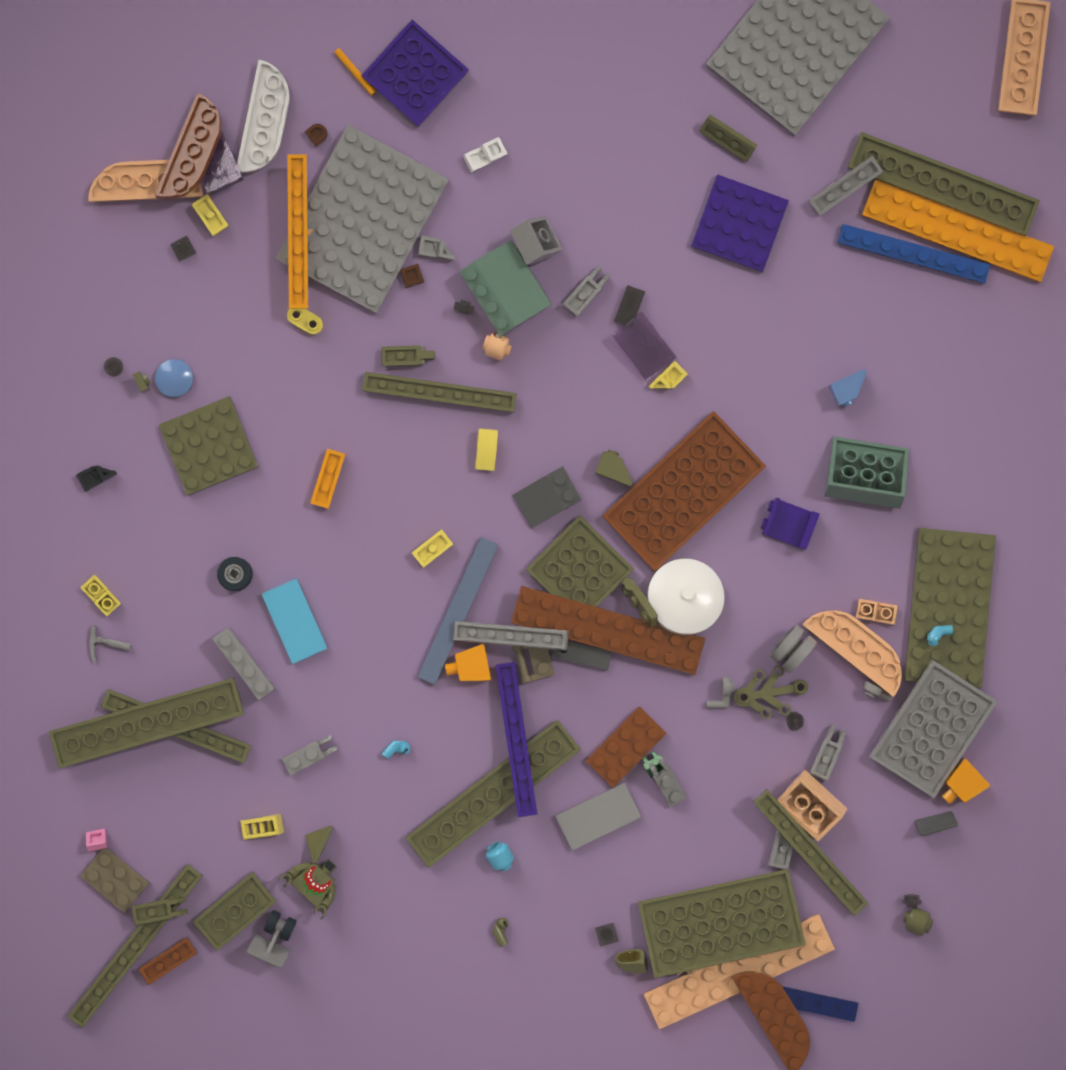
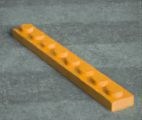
(297, 231)

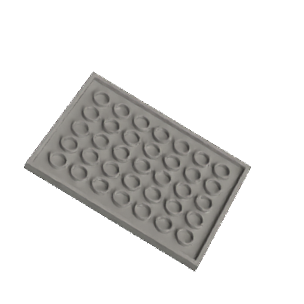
(795, 53)
(366, 217)

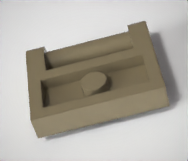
(540, 661)

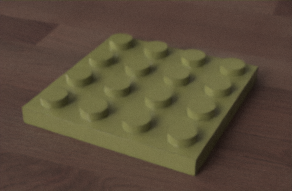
(208, 445)
(580, 565)

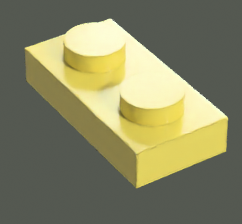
(210, 215)
(432, 548)

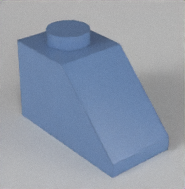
(847, 389)

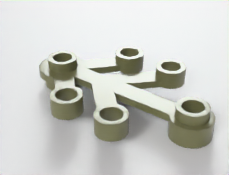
(767, 692)

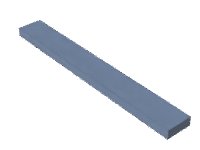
(458, 610)

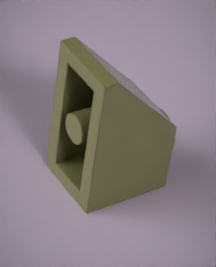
(613, 468)

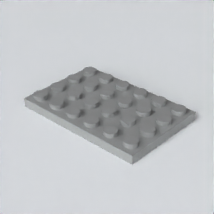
(933, 728)

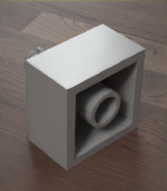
(536, 240)

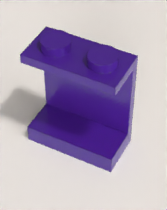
(789, 523)

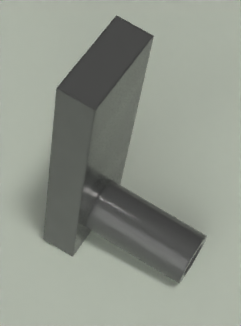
(584, 655)

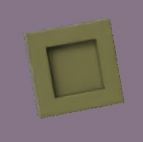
(142, 381)

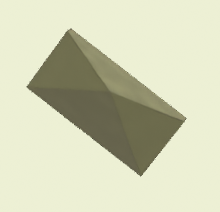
(317, 841)

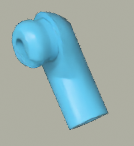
(937, 632)
(398, 747)

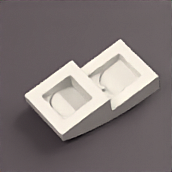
(485, 155)

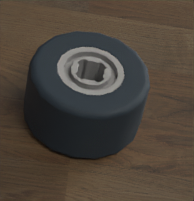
(240, 576)

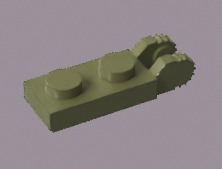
(639, 601)
(156, 910)

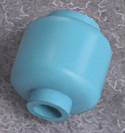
(499, 856)

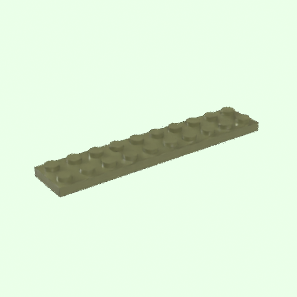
(947, 184)
(146, 722)
(489, 796)

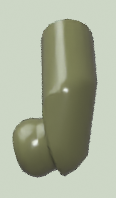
(499, 929)

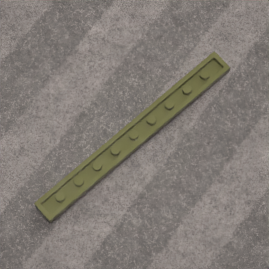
(130, 951)

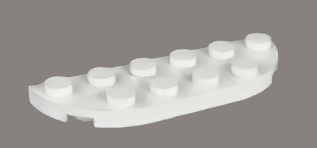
(264, 119)

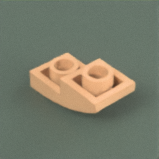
(877, 611)

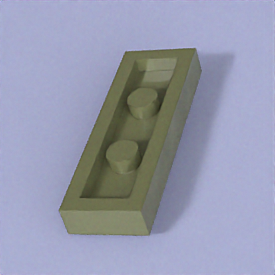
(728, 138)

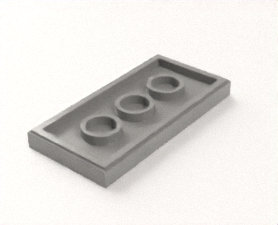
(598, 816)

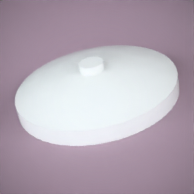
(686, 596)

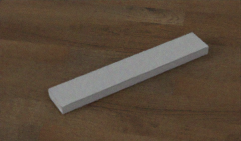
(511, 635)

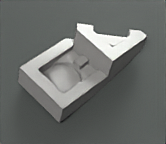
(434, 248)

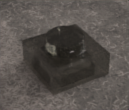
(183, 248)
(464, 307)
(606, 934)

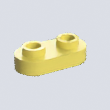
(304, 320)

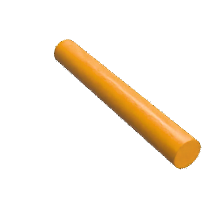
(355, 72)

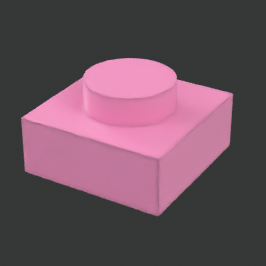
(96, 840)

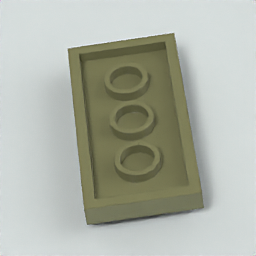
(235, 911)

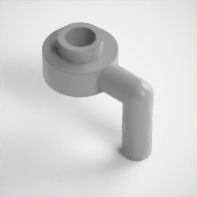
(727, 687)
(872, 691)

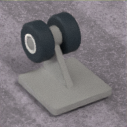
(269, 950)

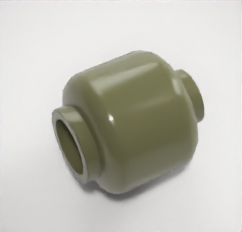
(918, 921)

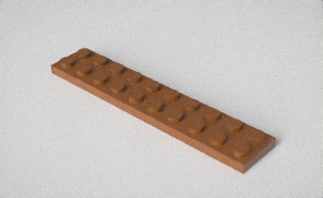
(608, 630)

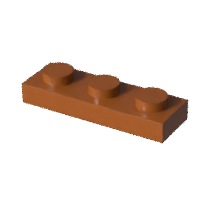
(168, 960)

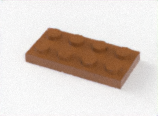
(625, 746)

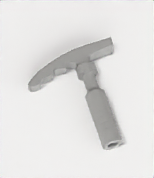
(111, 642)

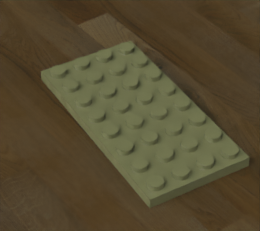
(953, 590)
(721, 923)

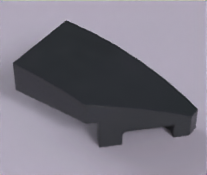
(94, 476)

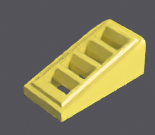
(277, 821)

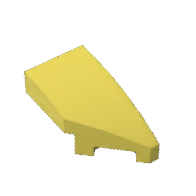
(670, 377)

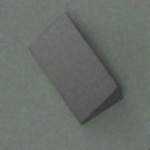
(936, 823)

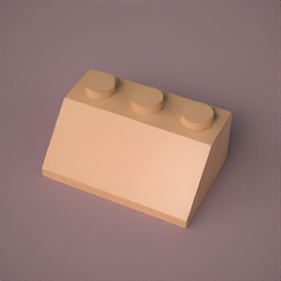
(812, 805)

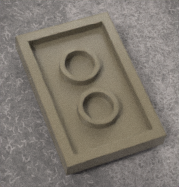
(115, 879)

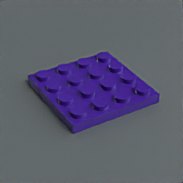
(415, 73)
(740, 223)

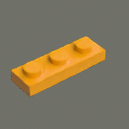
(328, 478)

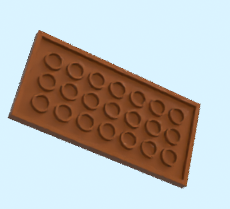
(684, 491)

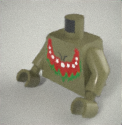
(314, 883)

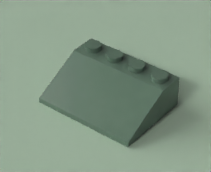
(505, 288)
(867, 472)

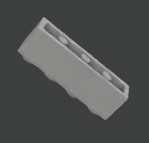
(244, 663)

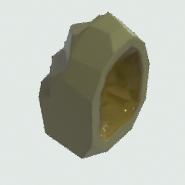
(632, 961)

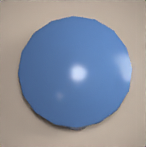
(174, 378)

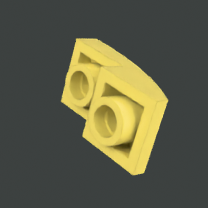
(486, 449)
(100, 594)

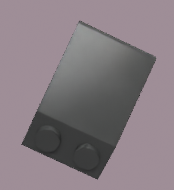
(547, 497)

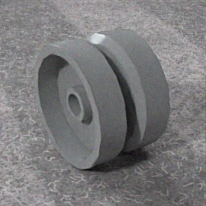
(792, 649)

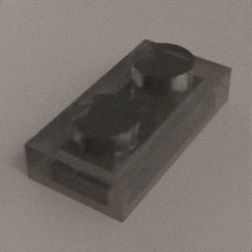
(629, 305)

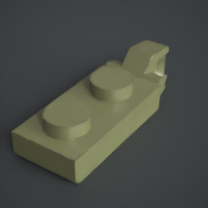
(405, 355)

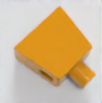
(470, 665)
(964, 782)

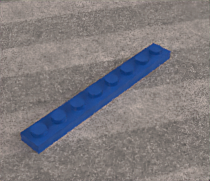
(913, 253)

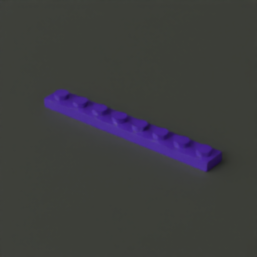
(516, 739)

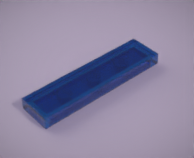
(822, 1004)

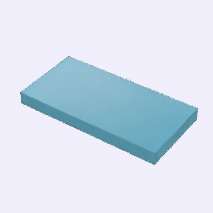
(294, 621)

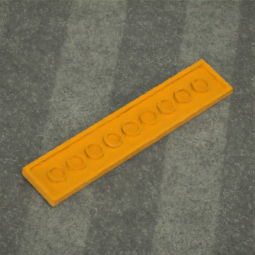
(957, 231)

